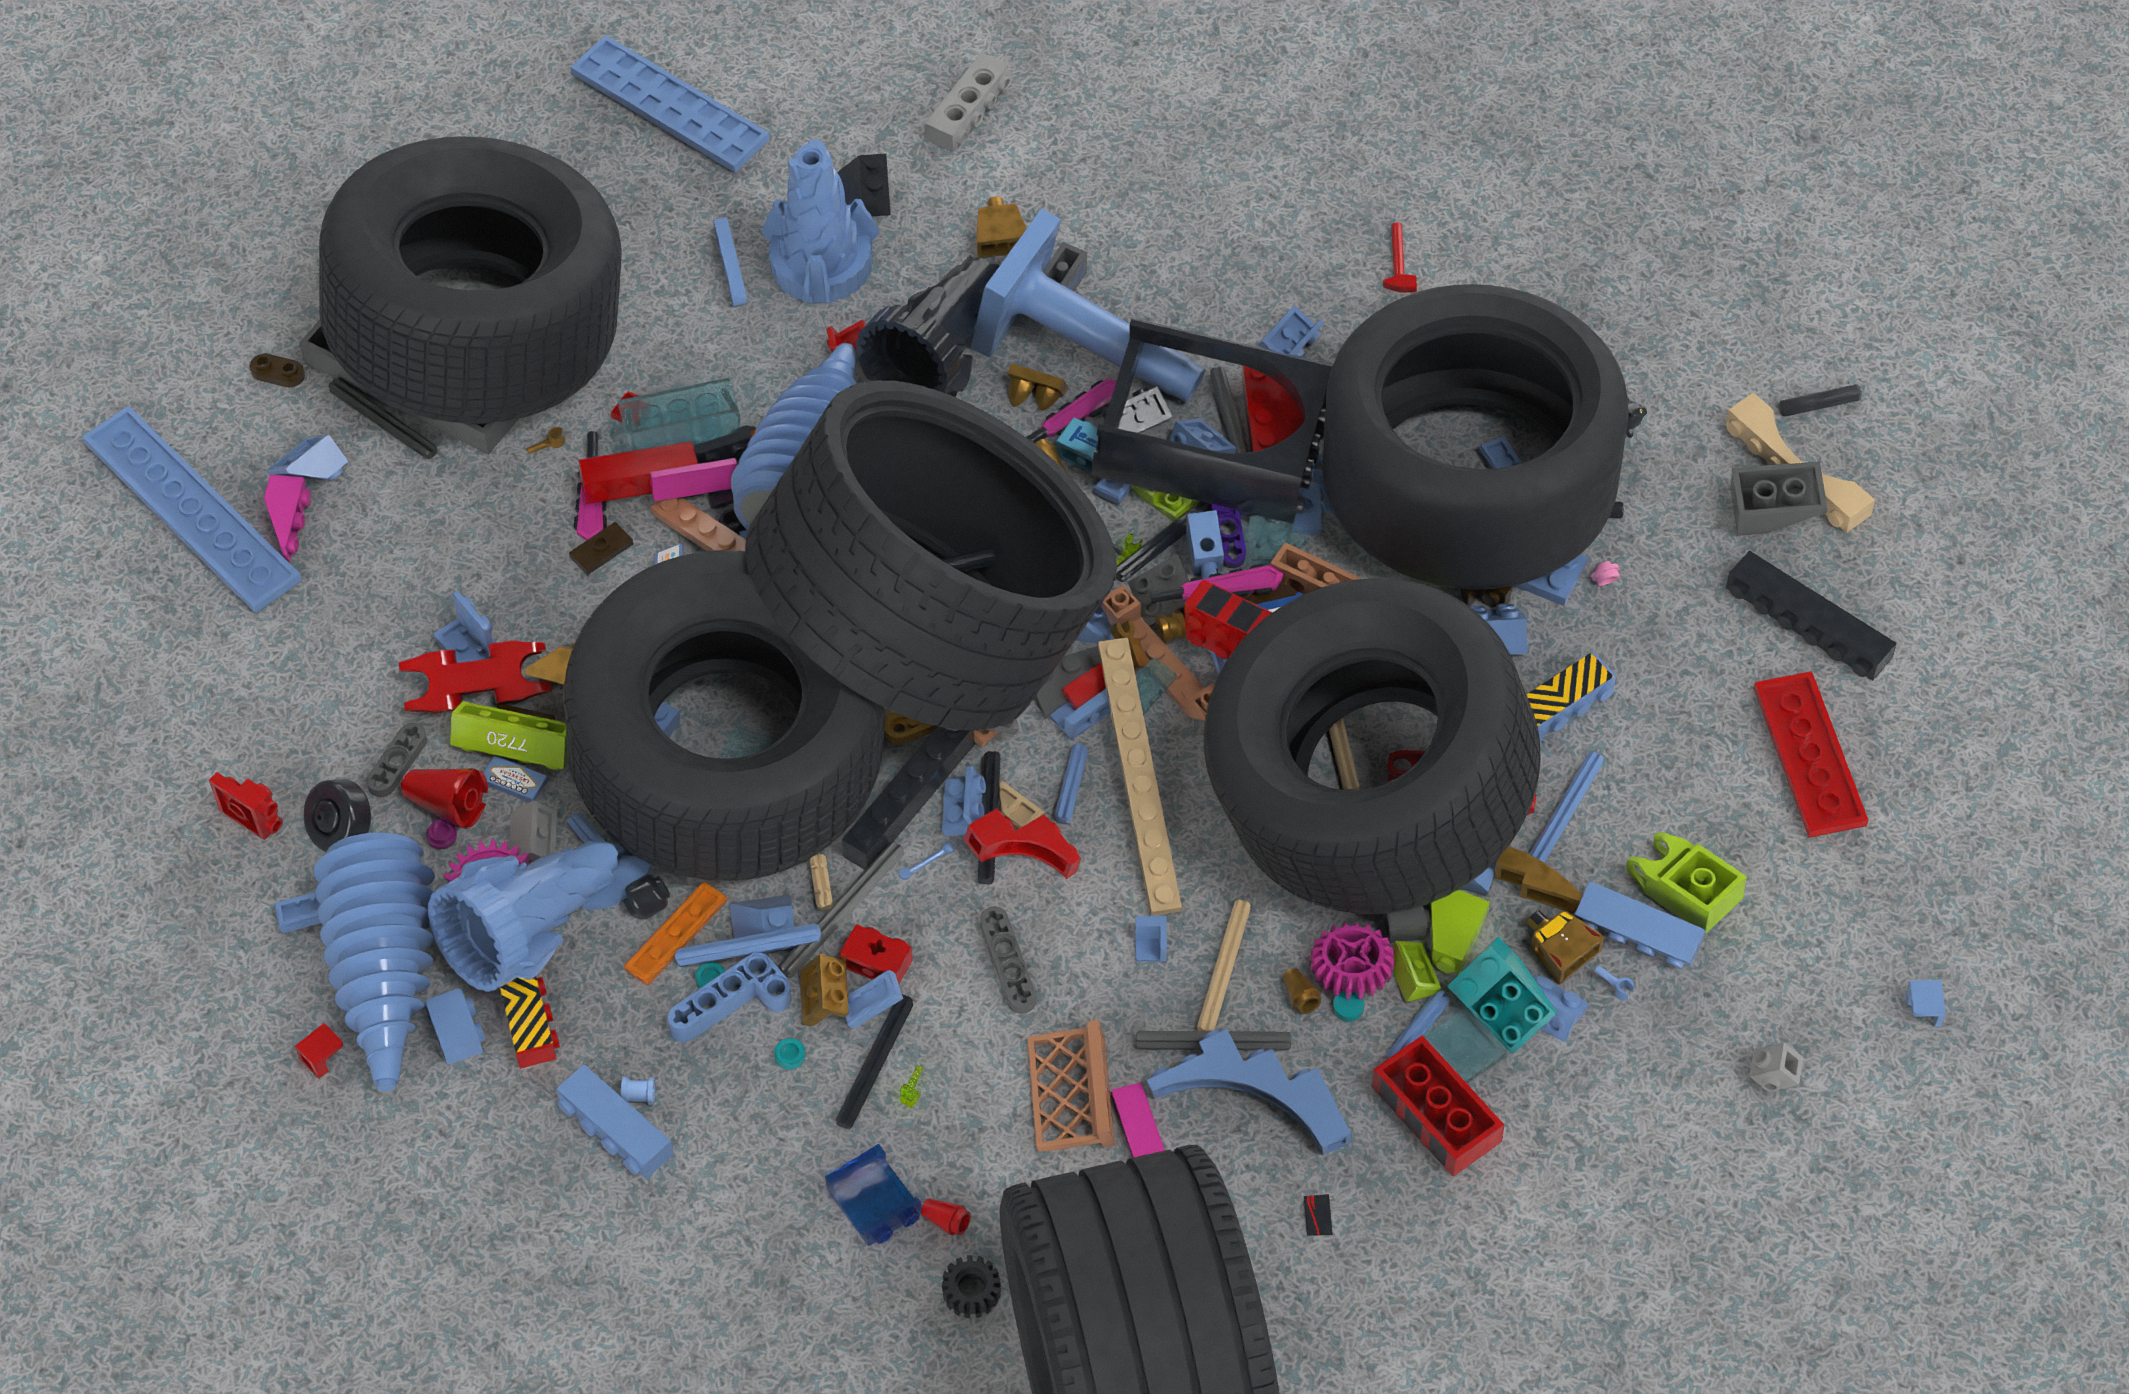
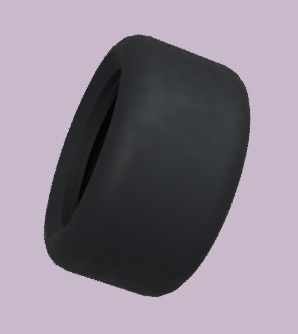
(1489, 351)

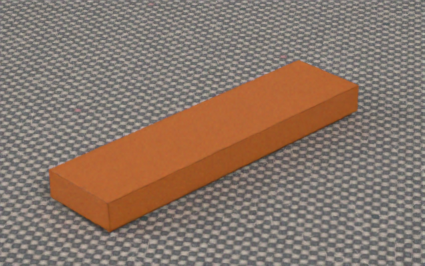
(675, 933)

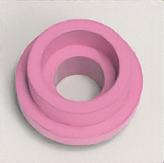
(1605, 573)

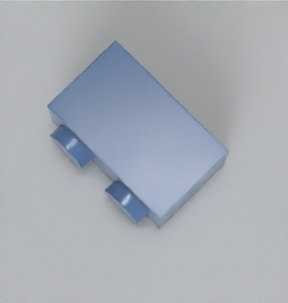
(454, 1025)

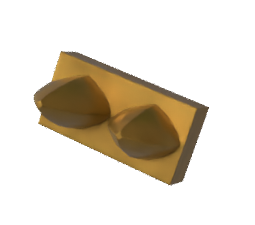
(1025, 379)

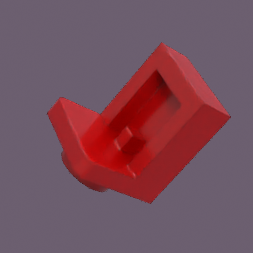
(847, 335)

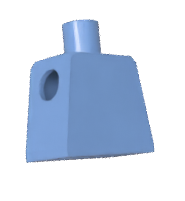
(1204, 543)

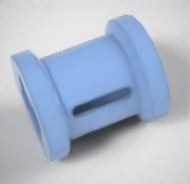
(638, 1090)

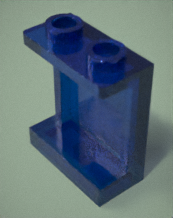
(873, 1196)

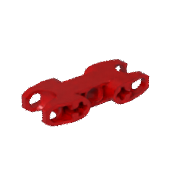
(452, 679)

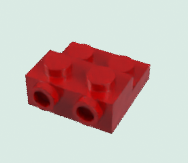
(247, 804)

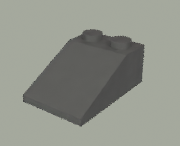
(1776, 496)

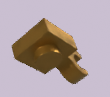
(1137, 653)

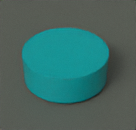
(707, 973)
(1350, 1009)
(789, 1053)

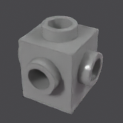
(1776, 1067)

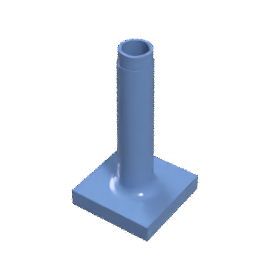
(1024, 289)

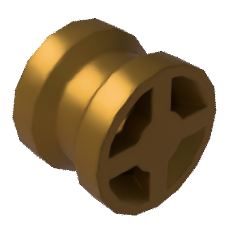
(1171, 626)

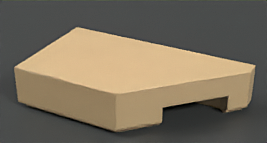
(1017, 807)

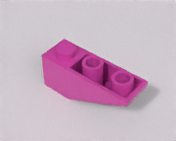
(285, 503)

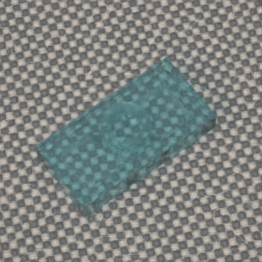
(1153, 682)

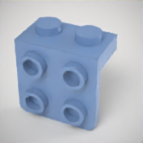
(468, 633)

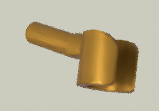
(553, 441)

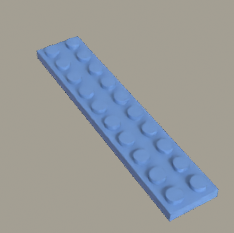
(192, 509)

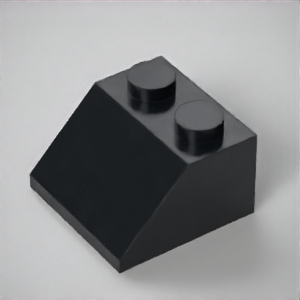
(867, 180)

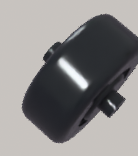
(335, 812)

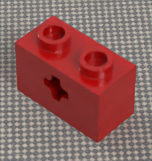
(872, 953)

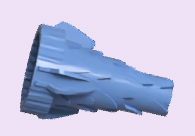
(816, 240)
(501, 913)

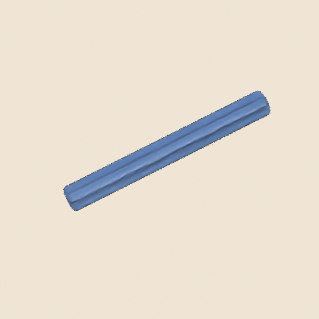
(1567, 806)
(748, 945)

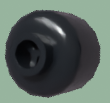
(646, 896)

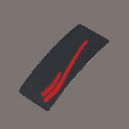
(1318, 1215)

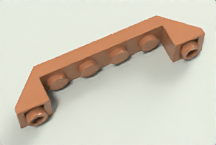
(1186, 689)

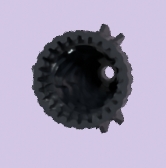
(929, 333)

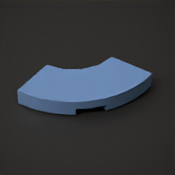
(628, 870)

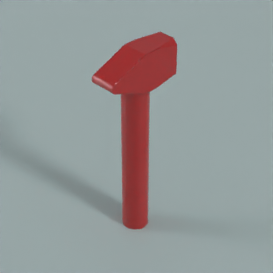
(1400, 281)

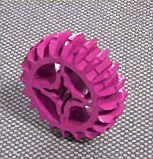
(1353, 969)

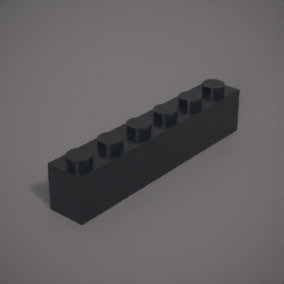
(1810, 616)
(906, 794)

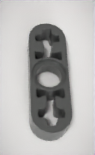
(396, 747)

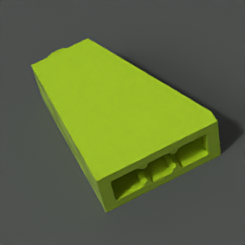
(1455, 929)

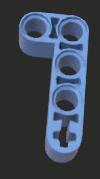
(689, 1017)

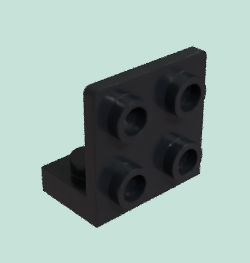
(719, 449)

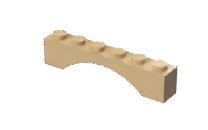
(1755, 425)

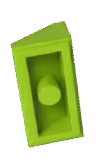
(1414, 971)

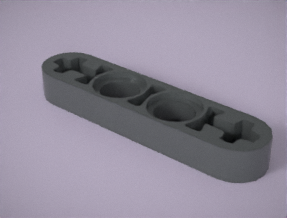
(1007, 960)

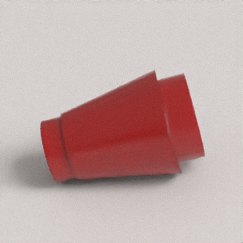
(948, 1216)

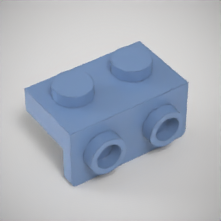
(1292, 333)
(1567, 1004)

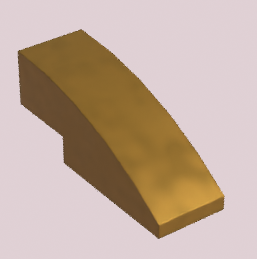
(1537, 880)

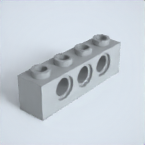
(967, 102)

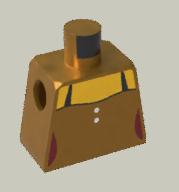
(1563, 943)

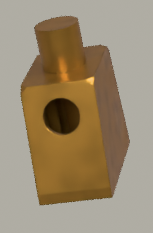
(998, 228)

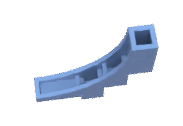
(1262, 1075)

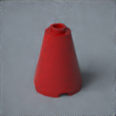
(448, 793)

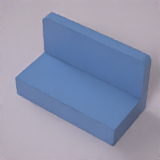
(1077, 721)

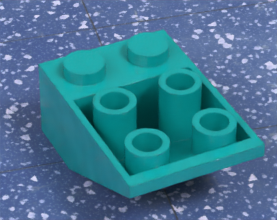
(1503, 995)

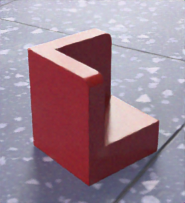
(317, 1048)

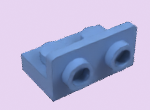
(1201, 435)
(962, 802)

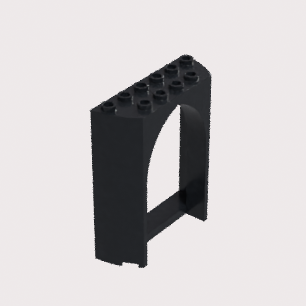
(1252, 482)

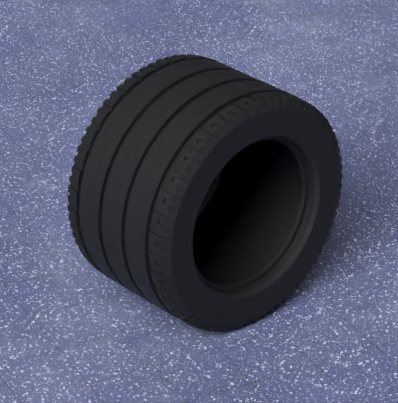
(1135, 1281)

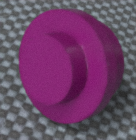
(441, 834)

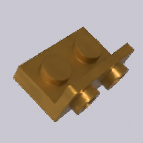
(823, 989)

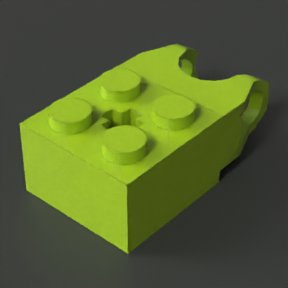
(1689, 881)

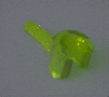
(1129, 548)
(909, 1095)

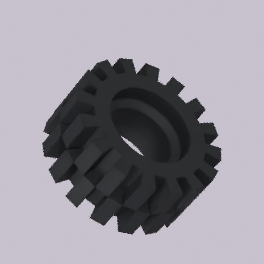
(971, 1269)

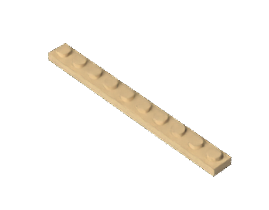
(1139, 777)

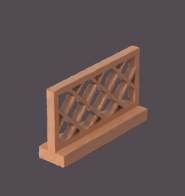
(1098, 1088)

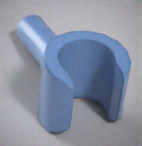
(1617, 983)

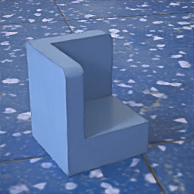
(1151, 939)
(1927, 999)

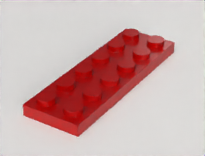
(1810, 754)

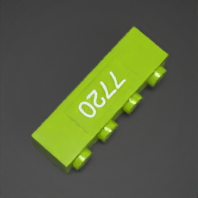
(509, 735)

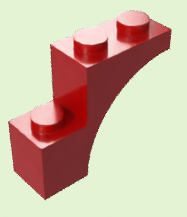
(1040, 839)

